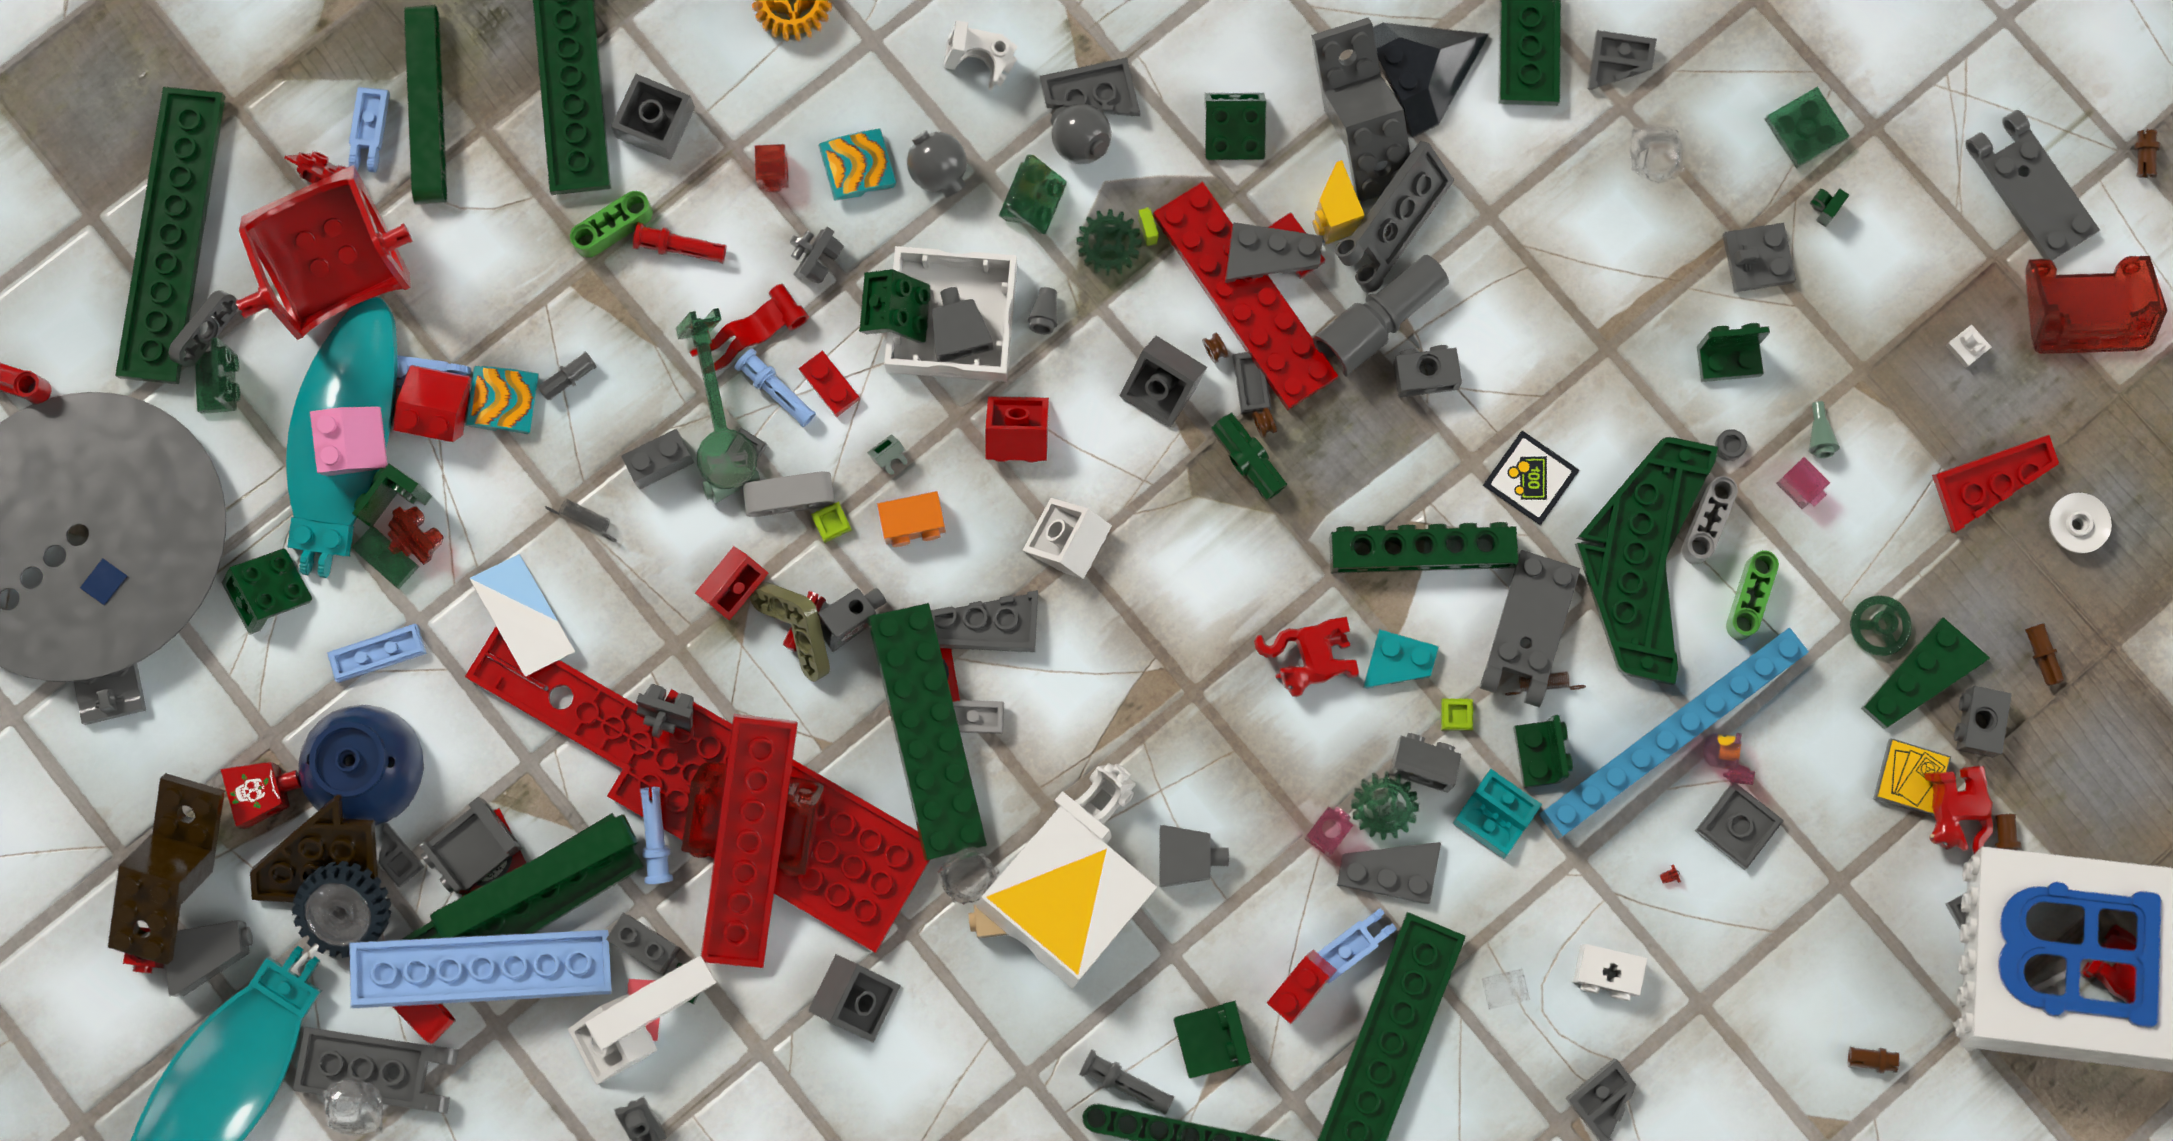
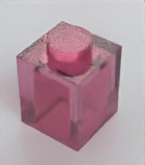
(1804, 484)

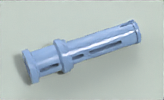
(764, 378)
(655, 851)

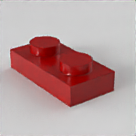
(829, 383)

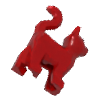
(1316, 652)
(1954, 806)
(2119, 978)

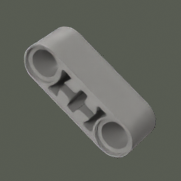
(788, 494)
(1707, 503)

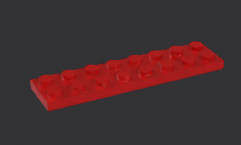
(1249, 306)
(748, 840)

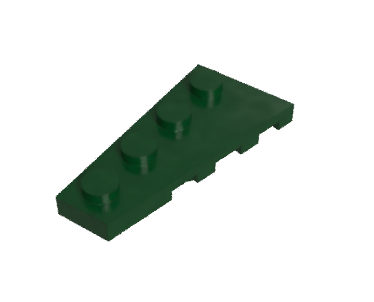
(1928, 669)

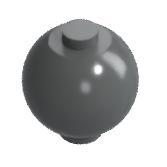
(1080, 133)
(937, 162)

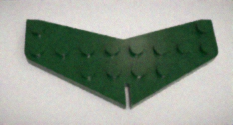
(1630, 570)

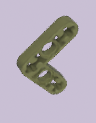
(805, 624)

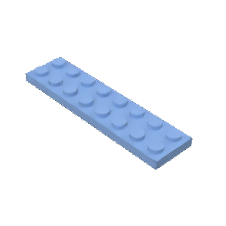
(479, 968)

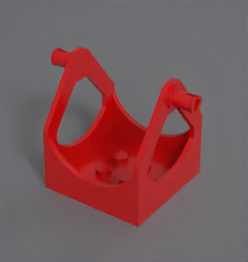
(321, 252)

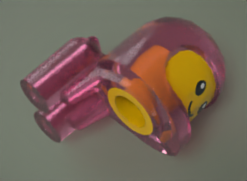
(1724, 753)

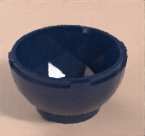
(368, 786)

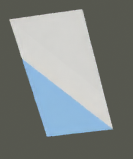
(522, 615)

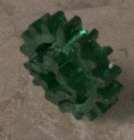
(1101, 251)
(1395, 812)

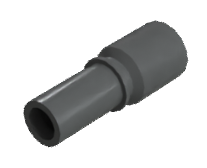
(1366, 326)

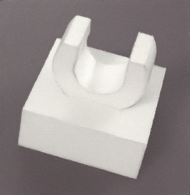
(1968, 346)

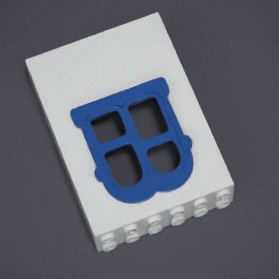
(2012, 1017)

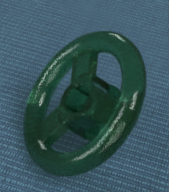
(1889, 618)

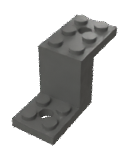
(1361, 106)

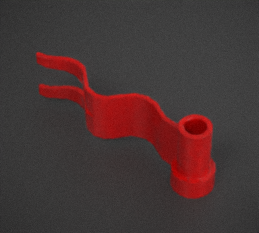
(758, 326)

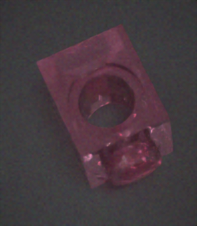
(1319, 840)

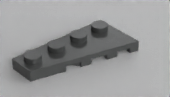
(990, 625)

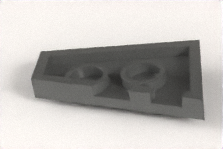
(1100, 85)
(1267, 250)
(1392, 872)

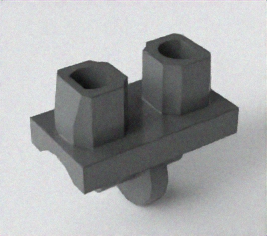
(823, 243)
(662, 714)
(640, 1121)

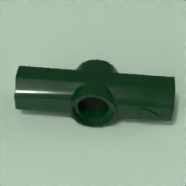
(1248, 456)

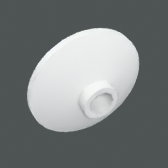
(2091, 515)

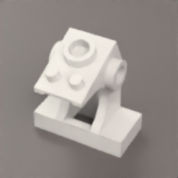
(970, 42)
(1113, 781)

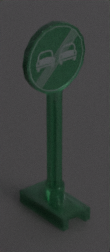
(725, 455)

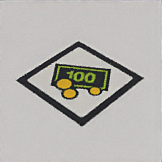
(1531, 477)

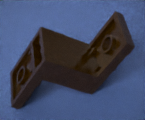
(166, 869)

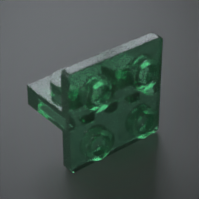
(1033, 195)

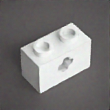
(1628, 970)

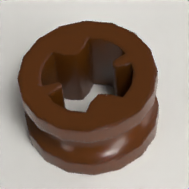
(1215, 347)
(1264, 422)

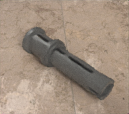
(1112, 1076)

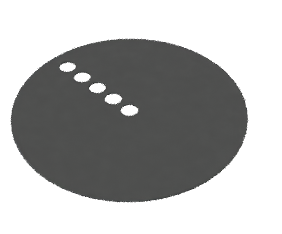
(147, 509)

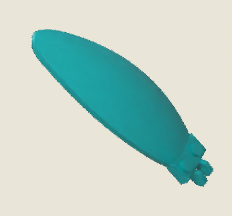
(350, 370)
(233, 1060)

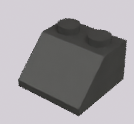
(1162, 381)
(1425, 763)
(854, 998)

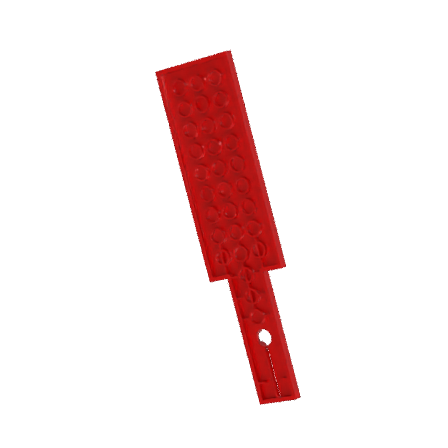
(859, 857)

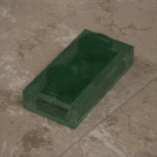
(374, 549)

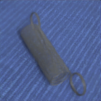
(584, 510)

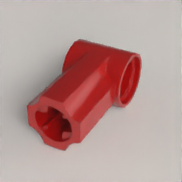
(17, 383)

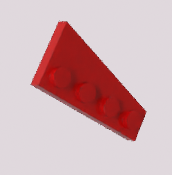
(1982, 483)

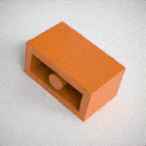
(911, 519)

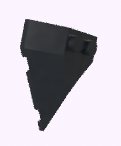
(1425, 68)

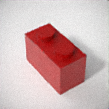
(731, 583)
(1301, 986)

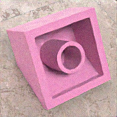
(348, 440)

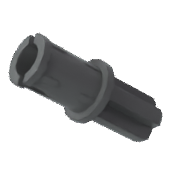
(567, 376)

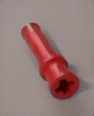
(665, 241)

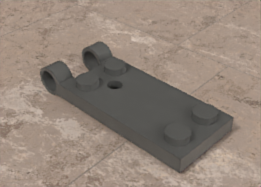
(2040, 201)
(1402, 211)
(1536, 612)
(338, 1056)

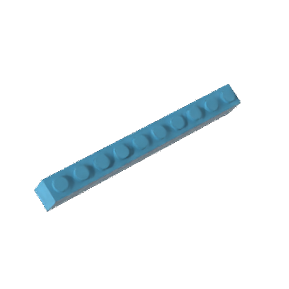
(1673, 733)

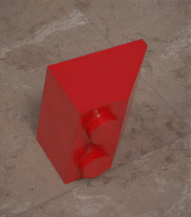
(432, 404)
(1016, 429)

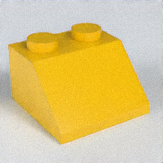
(1338, 207)

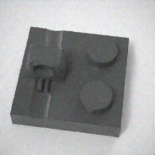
(1759, 257)
(110, 696)

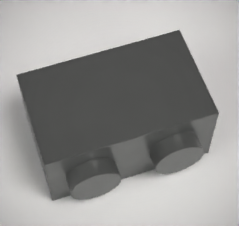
(657, 459)

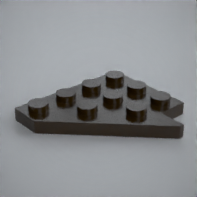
(317, 842)

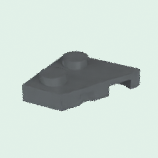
(1619, 57)
(1603, 1099)

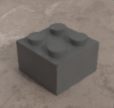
(653, 116)

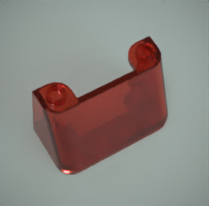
(2094, 310)
(799, 822)

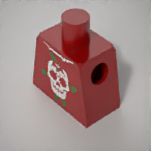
(258, 791)

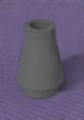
(1044, 312)

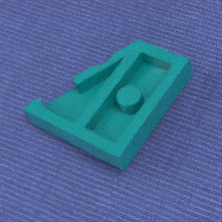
(1399, 660)

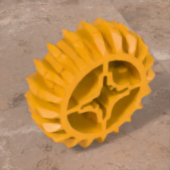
(795, 25)

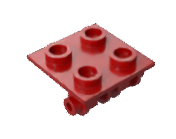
(313, 166)

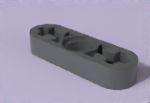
(184, 341)

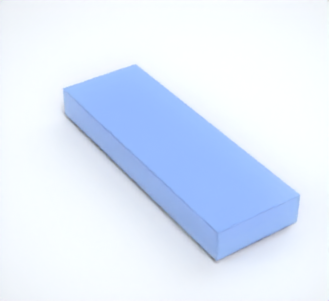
(376, 653)

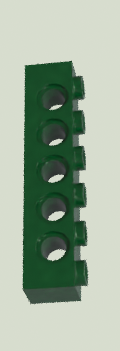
(1345, 560)

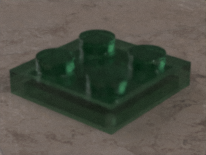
(1807, 127)

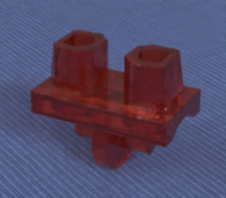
(410, 538)

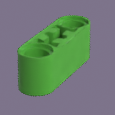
(611, 213)
(1762, 591)

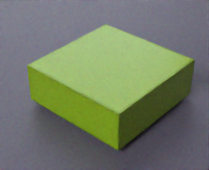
(1148, 226)
(831, 522)
(1456, 714)

